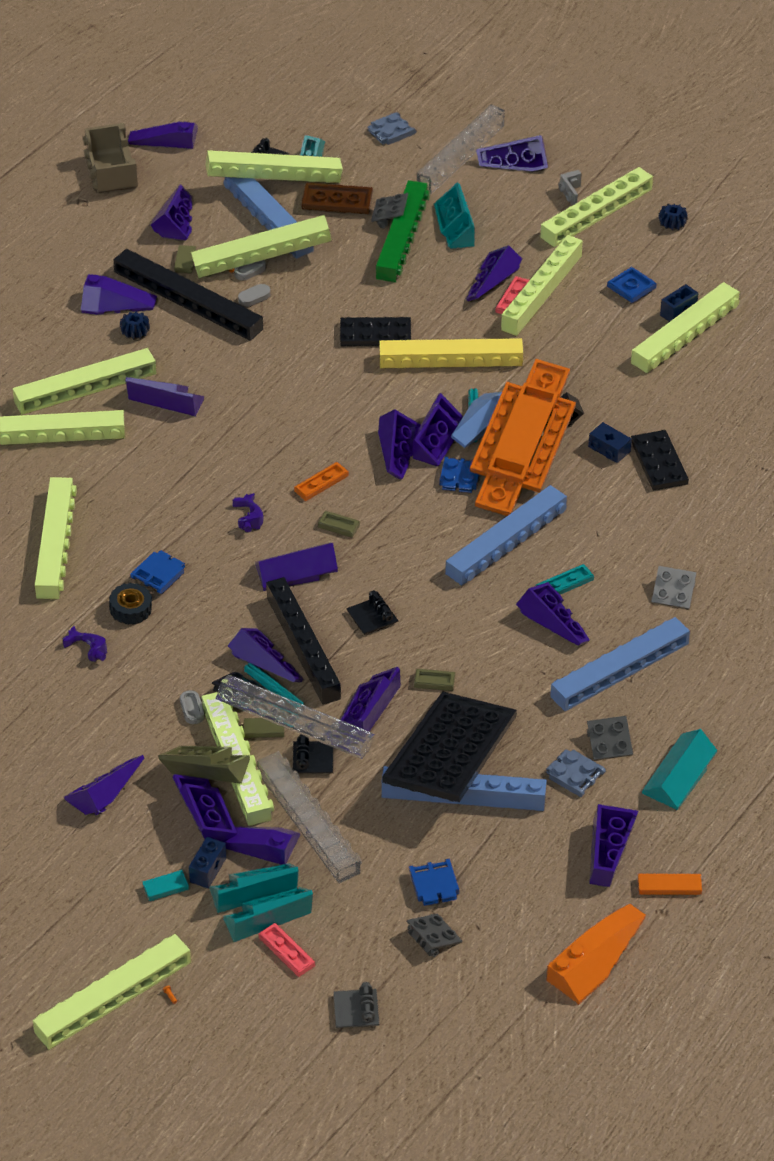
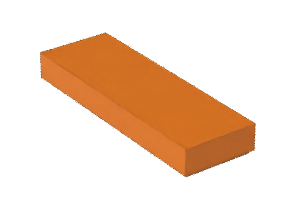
(321, 481)
(669, 884)

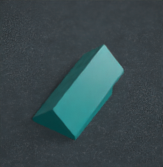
(455, 219)
(681, 769)
(254, 885)
(267, 910)

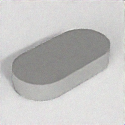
(250, 270)
(254, 295)
(192, 707)

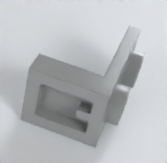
(567, 184)

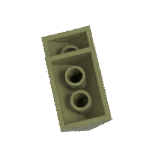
(206, 763)

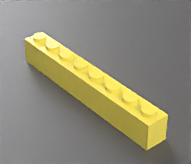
(451, 353)

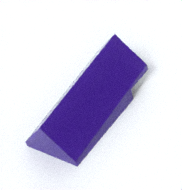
(164, 395)
(435, 432)
(298, 566)
(372, 699)
(206, 807)

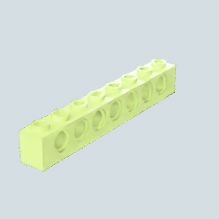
(596, 206)

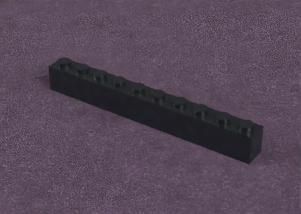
(188, 294)

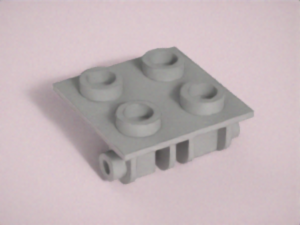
(674, 587)

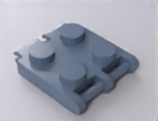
(391, 129)
(573, 771)

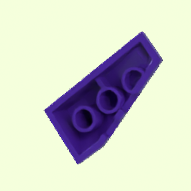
(174, 216)
(494, 269)

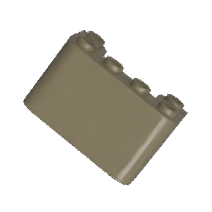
(109, 158)

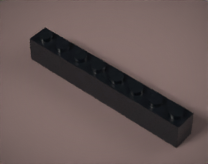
(303, 641)

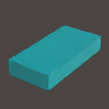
(165, 885)

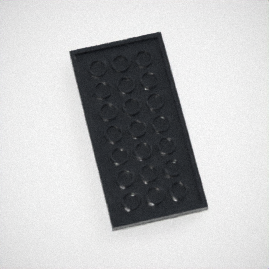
(449, 747)

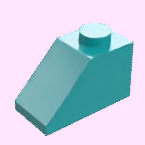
(312, 146)

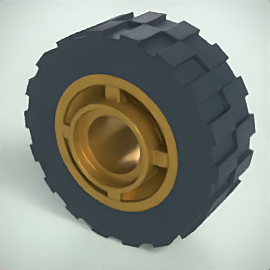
(130, 603)

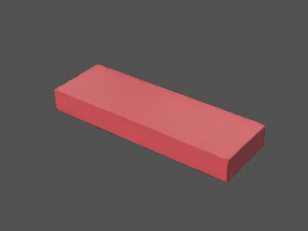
(513, 290)
(286, 949)

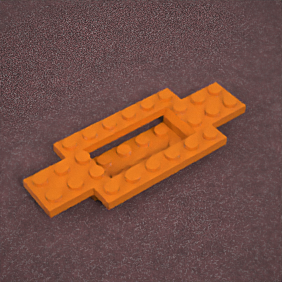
(514, 436)

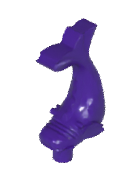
(254, 518)
(97, 643)

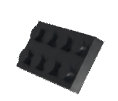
(370, 330)
(659, 460)

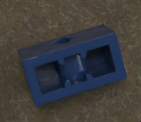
(678, 302)
(610, 442)
(207, 862)

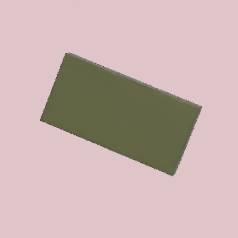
(184, 259)
(338, 524)
(434, 679)
(261, 728)

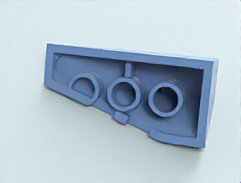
(476, 419)

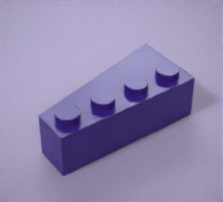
(609, 838)

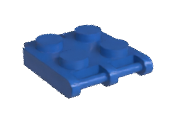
(458, 475)
(159, 571)
(434, 883)

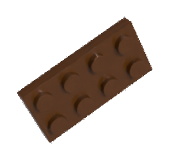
(337, 198)

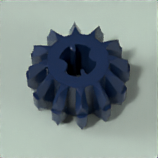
(673, 216)
(134, 325)

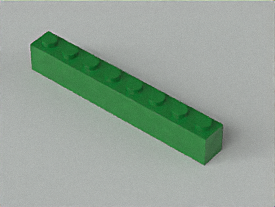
(402, 233)

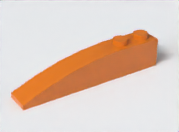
(593, 955)

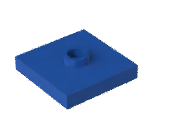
(631, 284)

